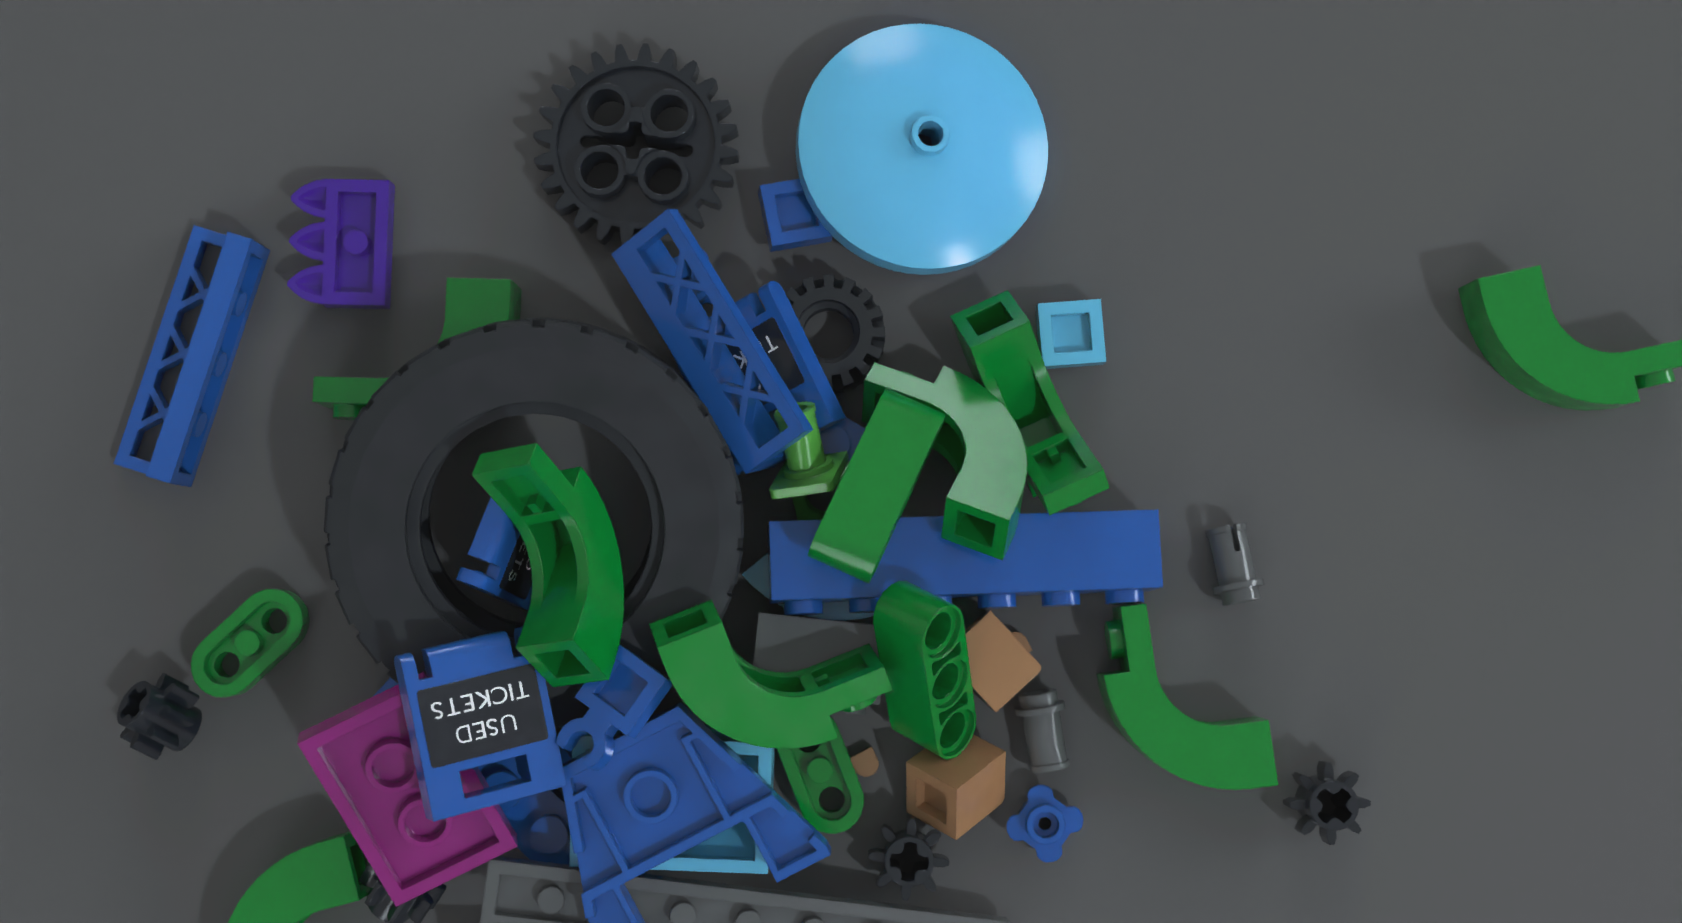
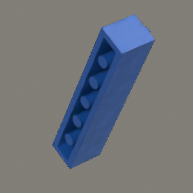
(1047, 557)

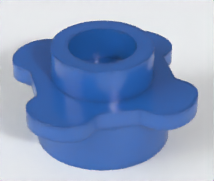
(1026, 823)

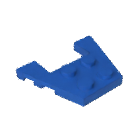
(665, 797)

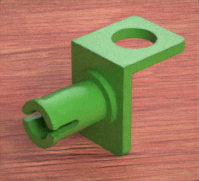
(807, 468)

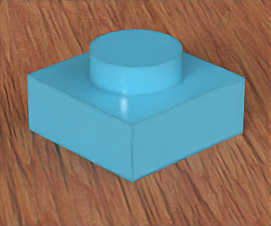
(1071, 333)

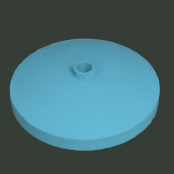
(911, 201)

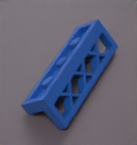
(701, 342)
(204, 360)

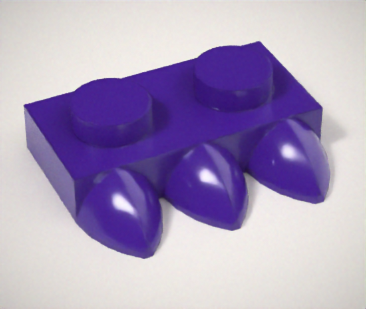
(351, 242)

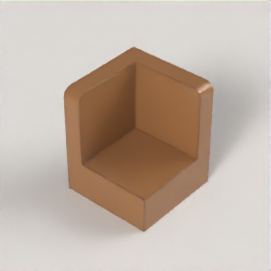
(997, 661)
(956, 791)

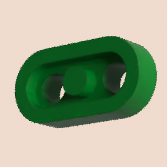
(251, 640)
(823, 768)

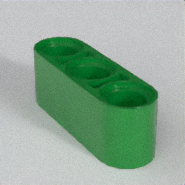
(876, 485)
(927, 667)

